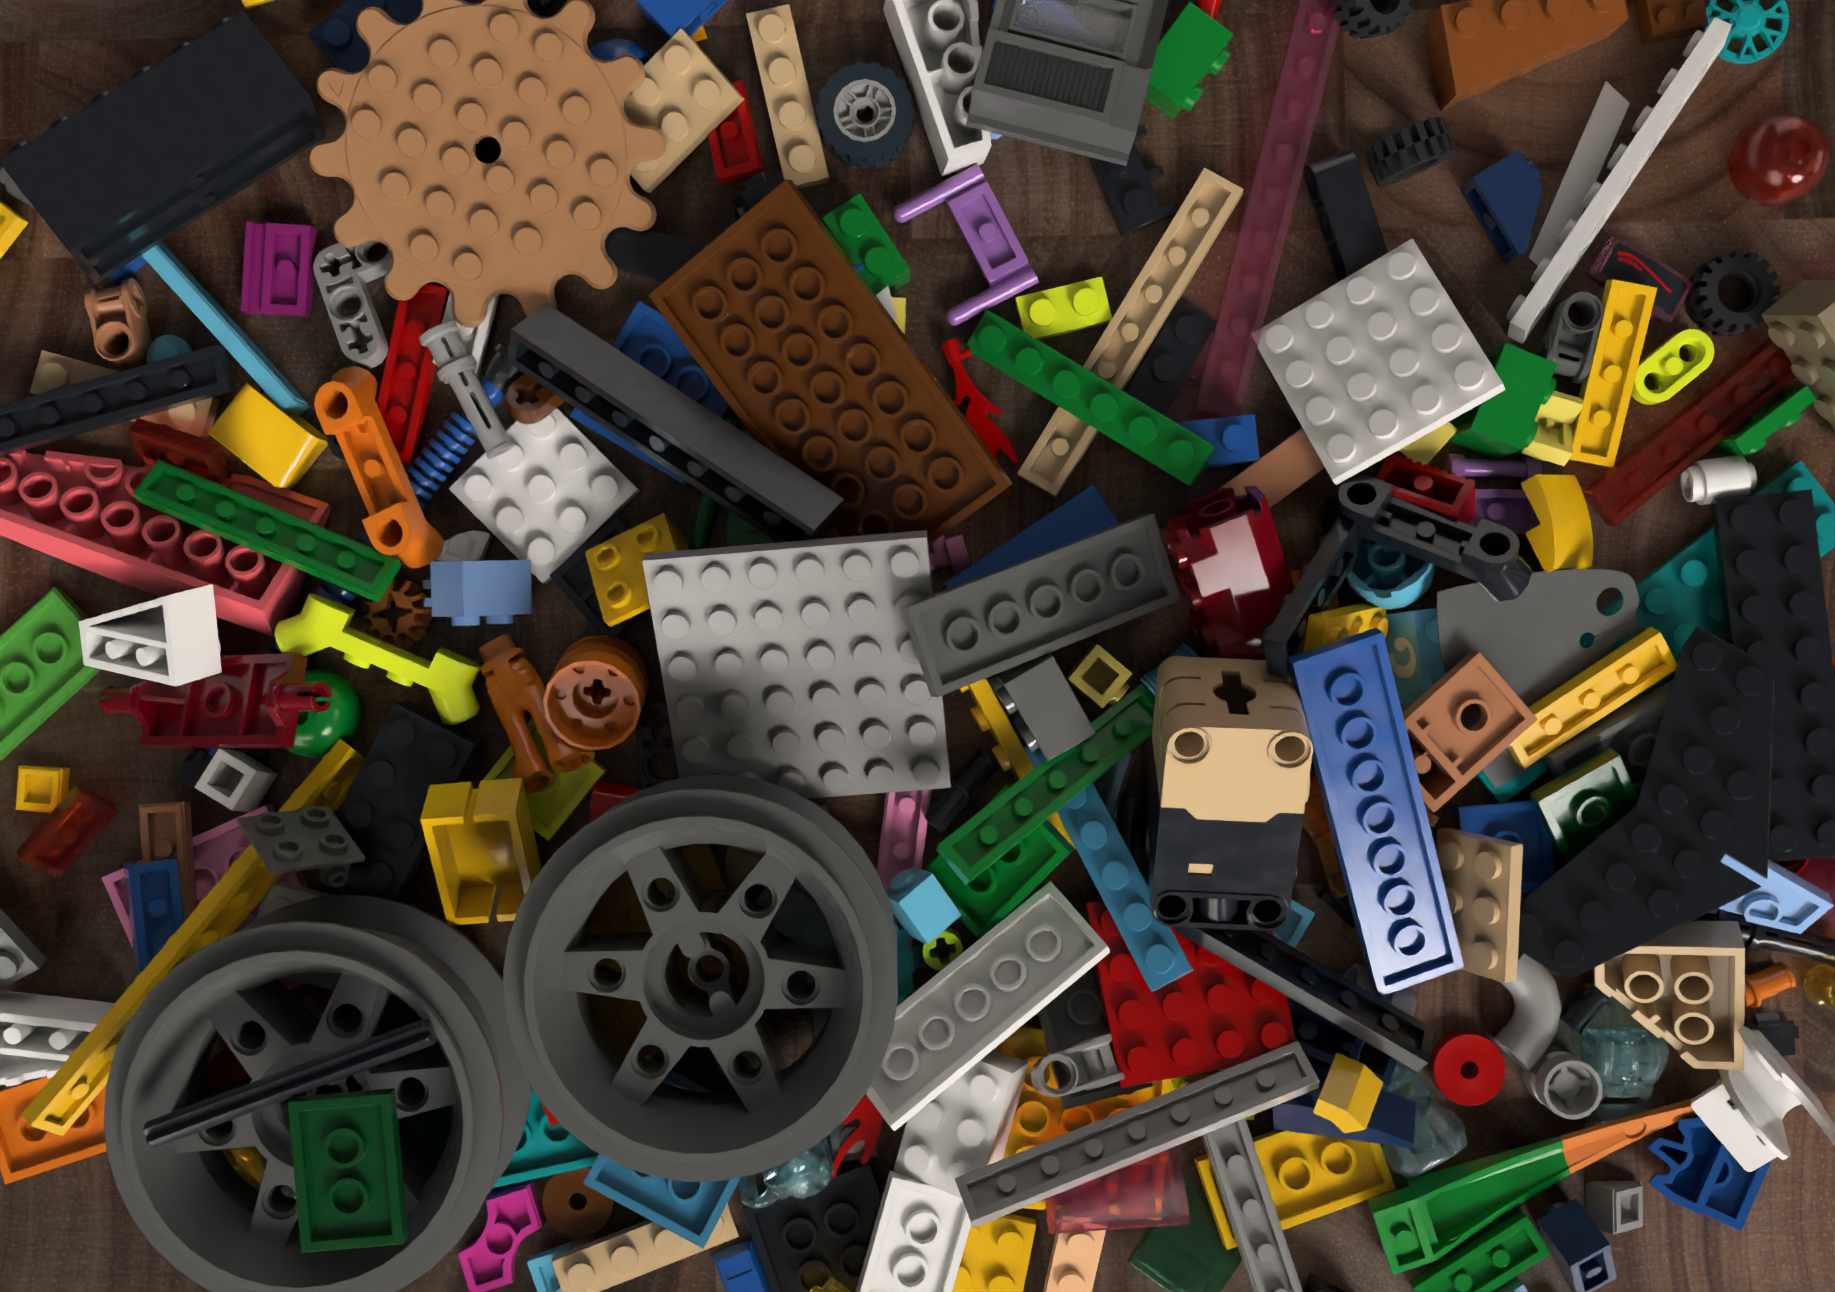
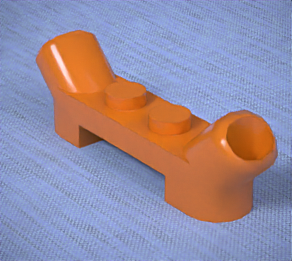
(395, 518)

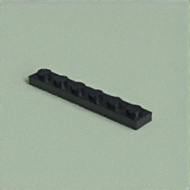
(114, 399)
(1320, 991)

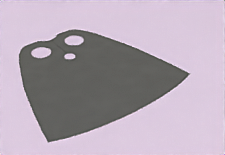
(1535, 636)

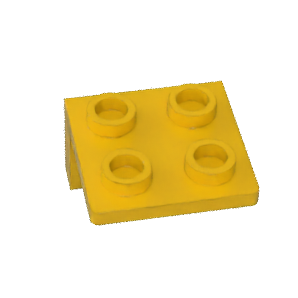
(619, 568)

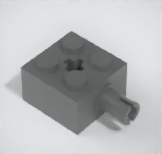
(1044, 706)

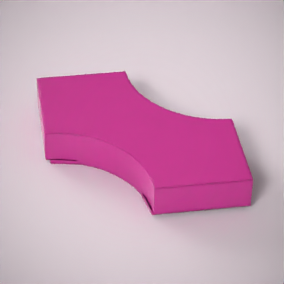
(511, 1217)

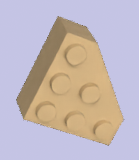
(1686, 990)

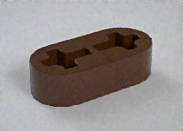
(529, 389)

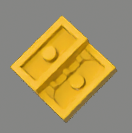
(1565, 526)

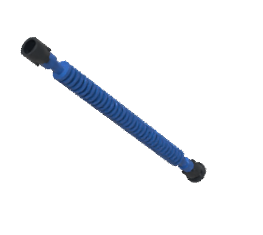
(496, 381)

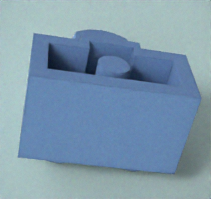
(479, 589)

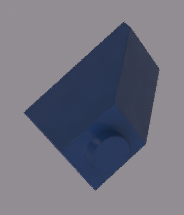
(1506, 203)
(1577, 1246)

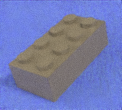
(1805, 330)

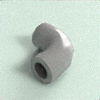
(1534, 1013)

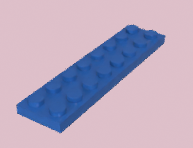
(1376, 811)

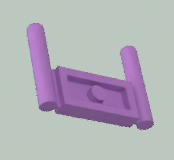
(986, 235)

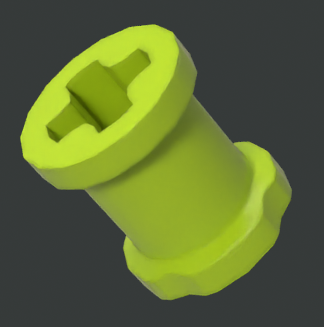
(933, 957)

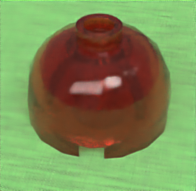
(1779, 159)

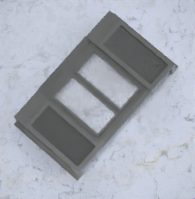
(1068, 73)

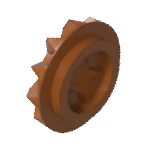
(410, 627)

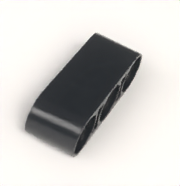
(1344, 212)

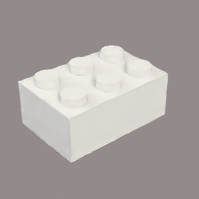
(963, 1124)

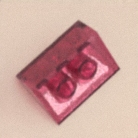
(1131, 1197)

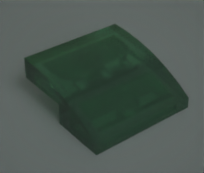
(1187, 1255)

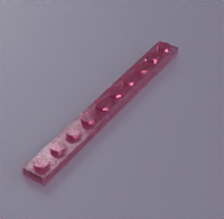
(1268, 209)

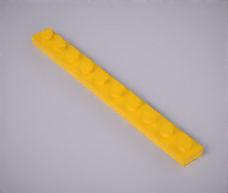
(213, 919)

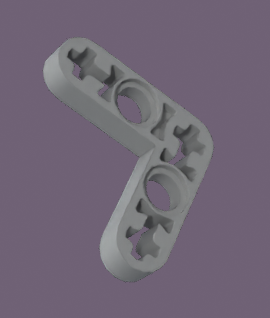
(352, 284)

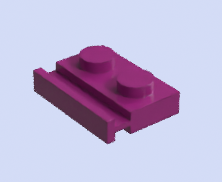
(278, 269)

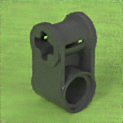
(1572, 344)

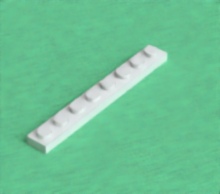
(1624, 168)

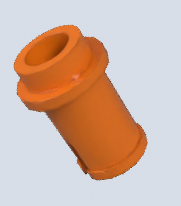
(1768, 983)

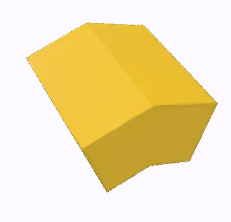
(1348, 1094)

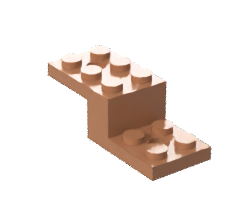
(1442, 747)

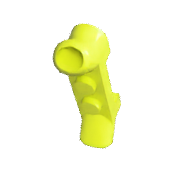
(326, 624)

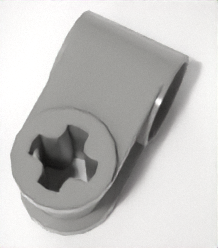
(1085, 1067)

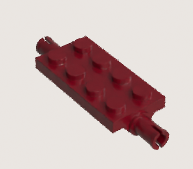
(244, 706)

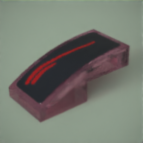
(1630, 264)

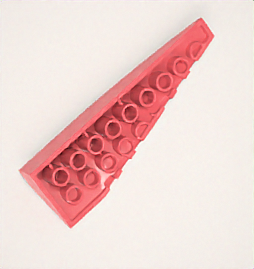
(89, 517)

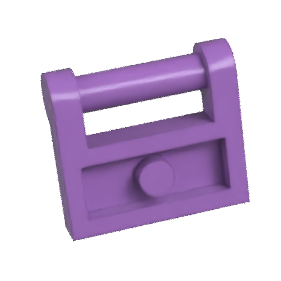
(1500, 506)

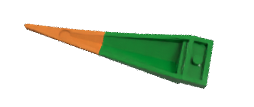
(1458, 1201)

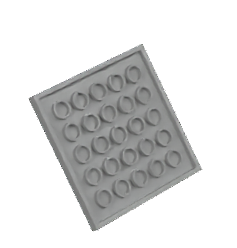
(799, 664)

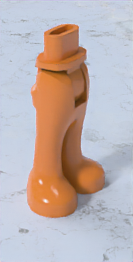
(514, 692)

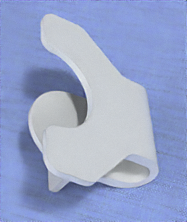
(1761, 1099)

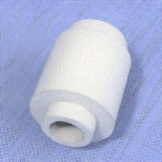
(1718, 479)

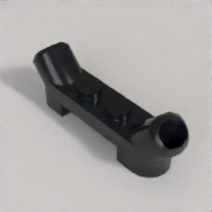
(1479, 552)

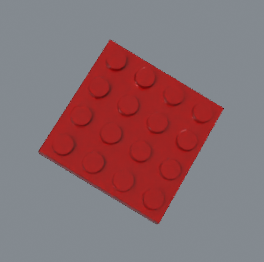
(1190, 1025)

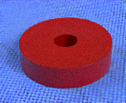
(1481, 1082)

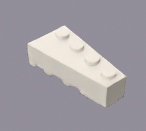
(941, 60)

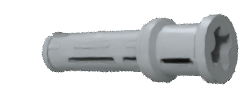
(453, 371)

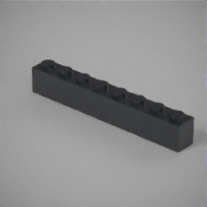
(672, 428)

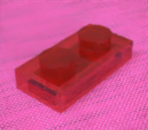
(179, 448)
(67, 831)

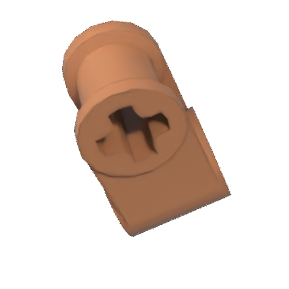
(118, 315)

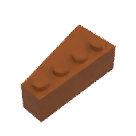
(1496, 40)

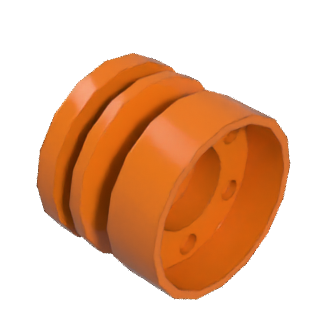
(590, 714)

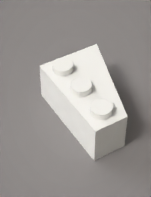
(157, 640)
(42, 1033)

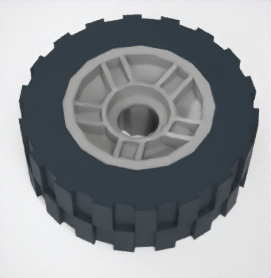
(852, 93)

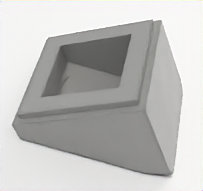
(1615, 1205)

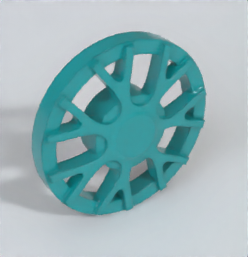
(1747, 21)

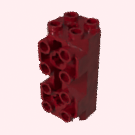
(1229, 570)

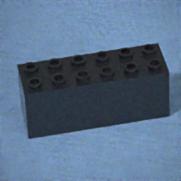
(166, 146)

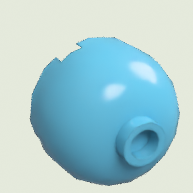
(1388, 576)

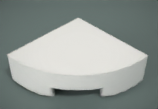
(466, 546)

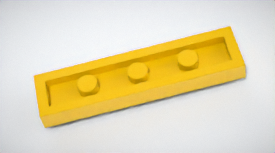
(1612, 373)
(1594, 695)

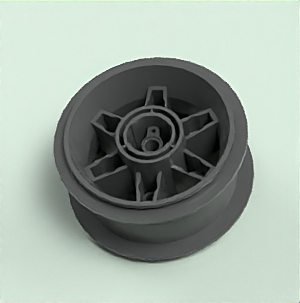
(621, 1102)
(194, 1192)

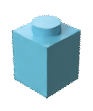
(921, 904)

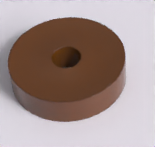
(568, 1216)

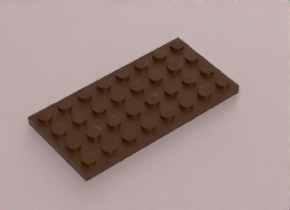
(827, 373)

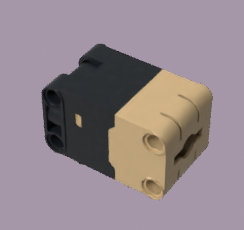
(1225, 794)

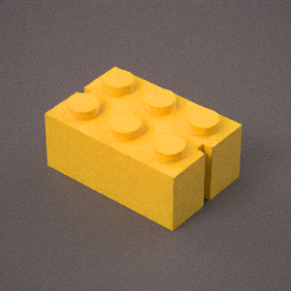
(480, 843)

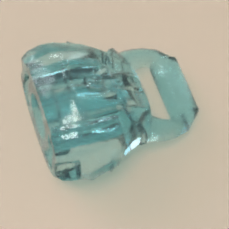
(1628, 1067)
(1437, 1131)
(796, 1178)

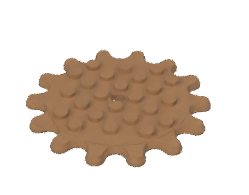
(415, 165)

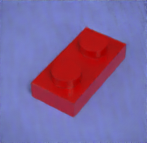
(736, 143)

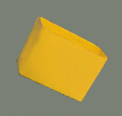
(267, 438)

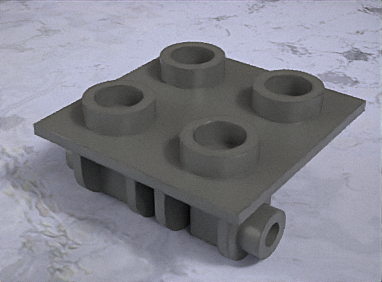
(303, 842)

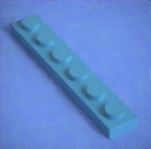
(1121, 885)

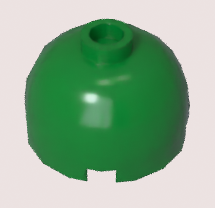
(342, 720)

